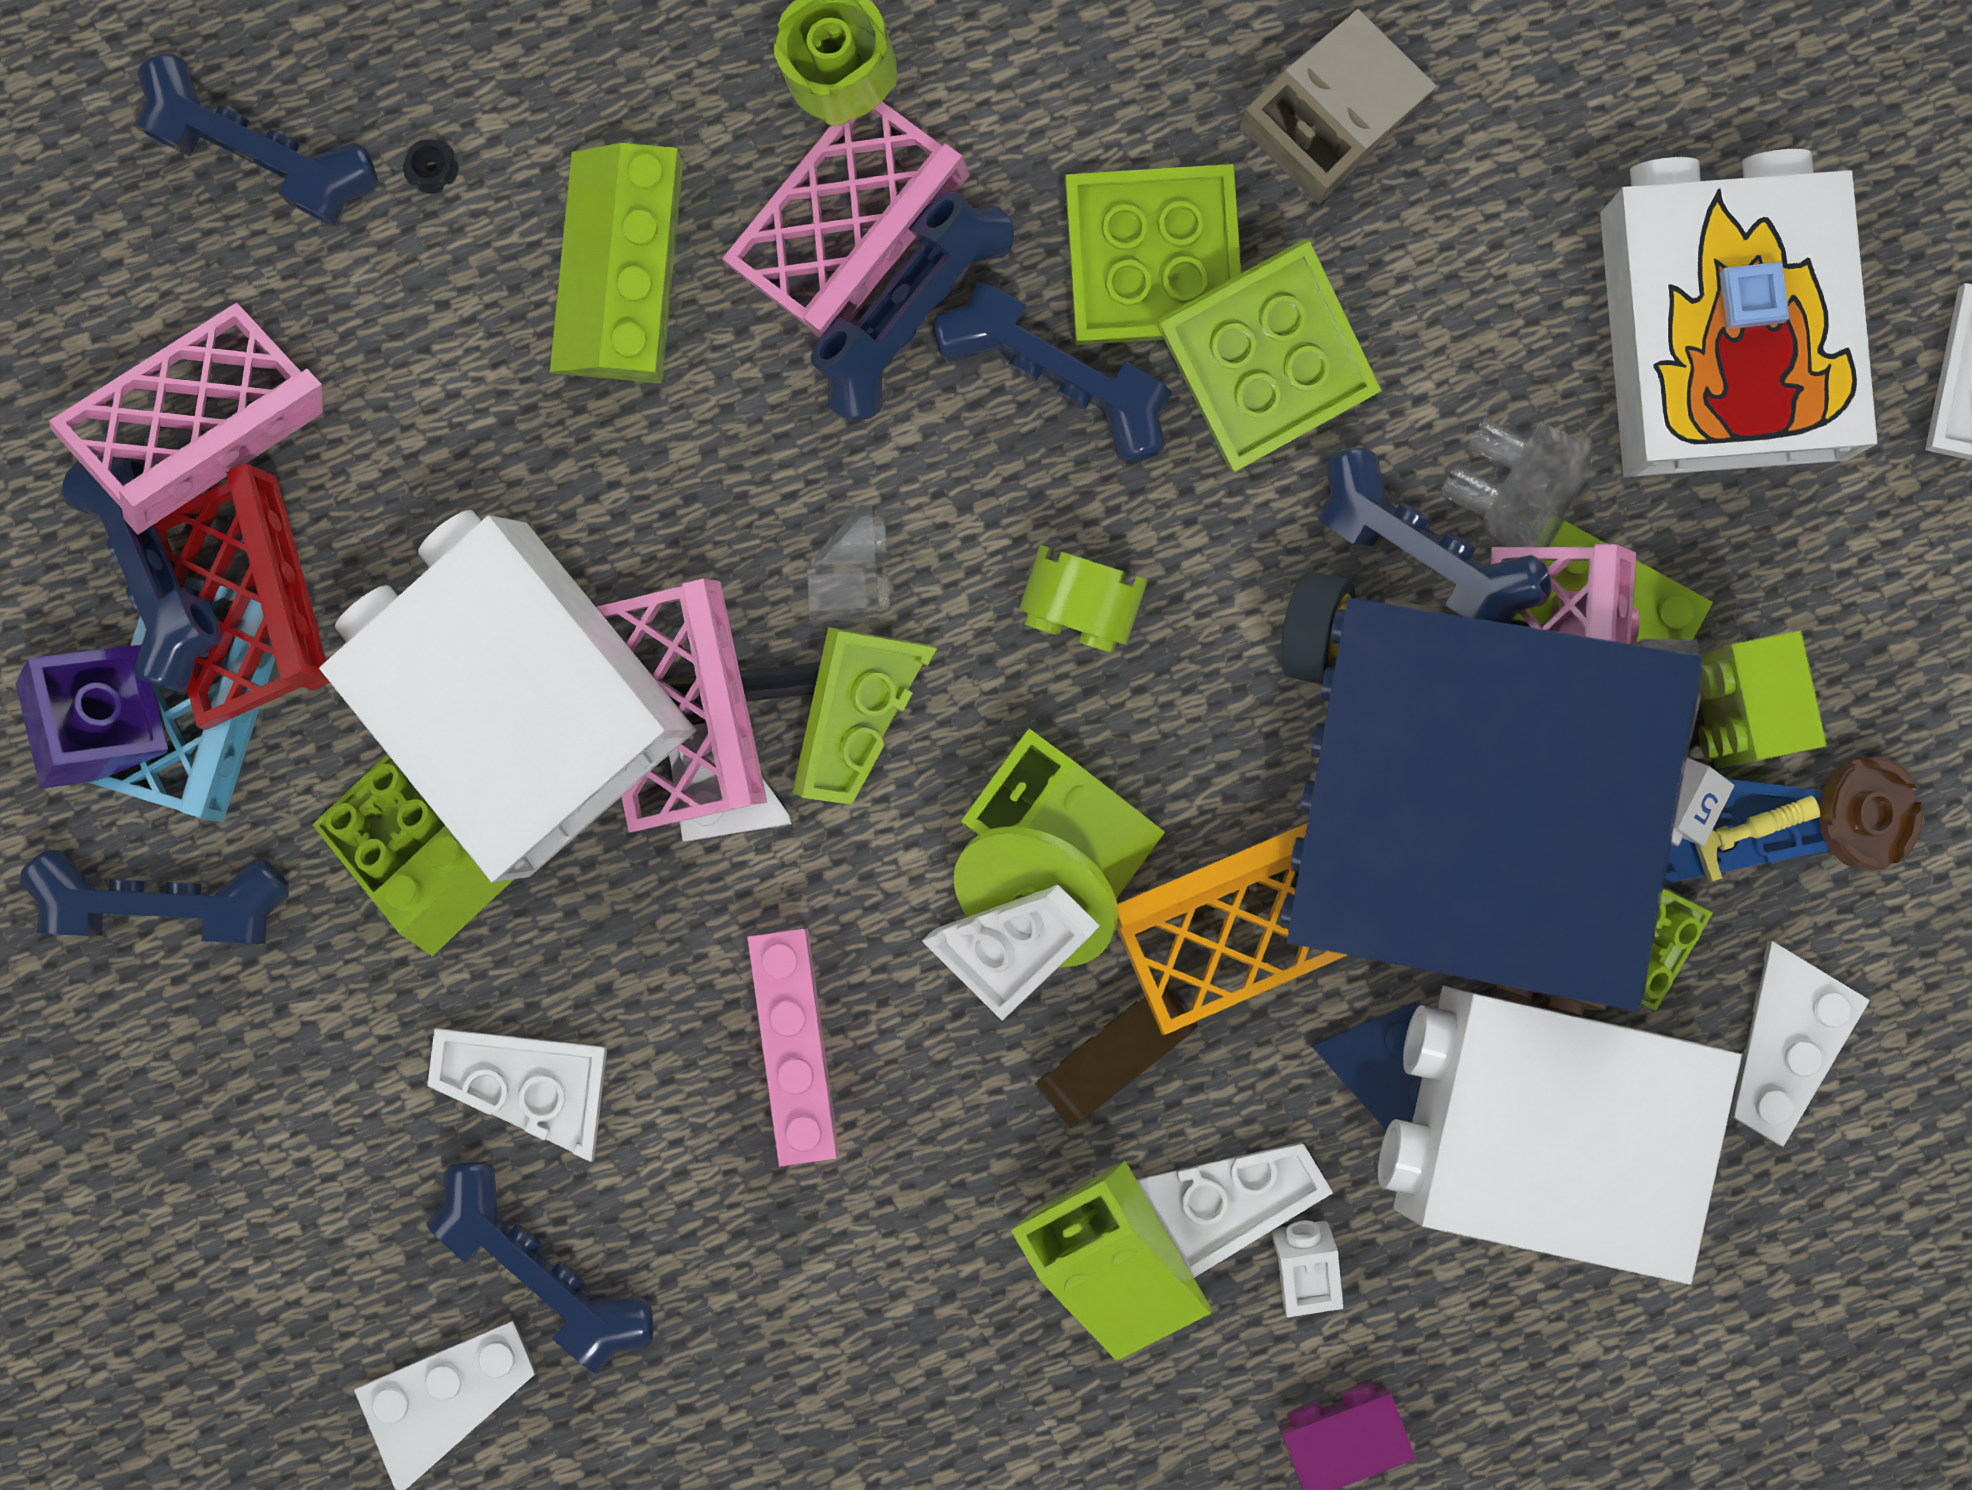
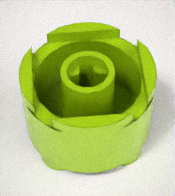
(835, 57)
(1082, 598)

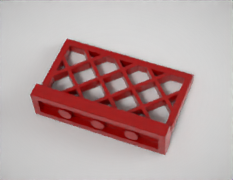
(280, 590)

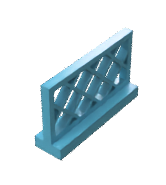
(219, 748)

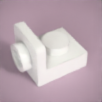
(1308, 1268)

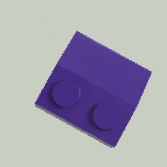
(88, 715)

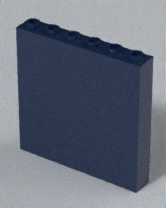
(1493, 801)

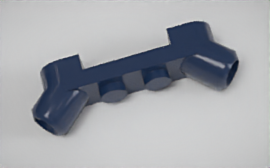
(311, 184)
(857, 354)
(1130, 400)
(1361, 514)
(175, 622)
(75, 907)
(592, 1327)

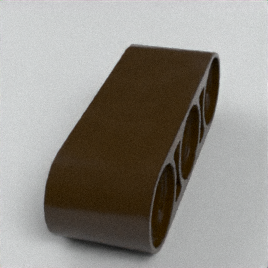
(1111, 1060)

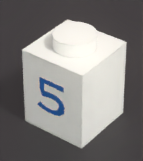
(1700, 802)

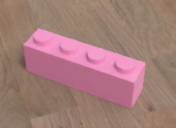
(793, 1047)

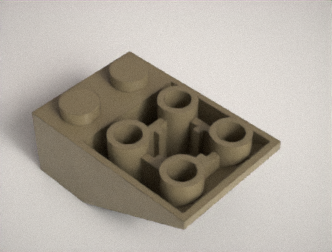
(1336, 105)

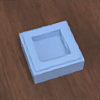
(1754, 295)

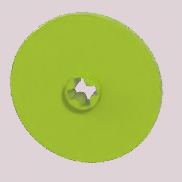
(1023, 861)

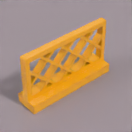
(1202, 888)

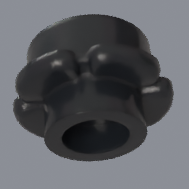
(430, 151)

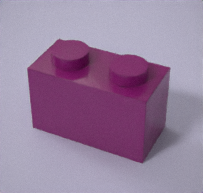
(1346, 1439)

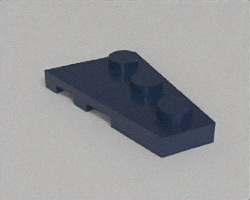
(1372, 1067)

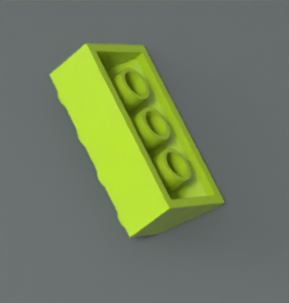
(617, 262)

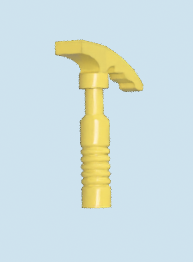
(1756, 827)

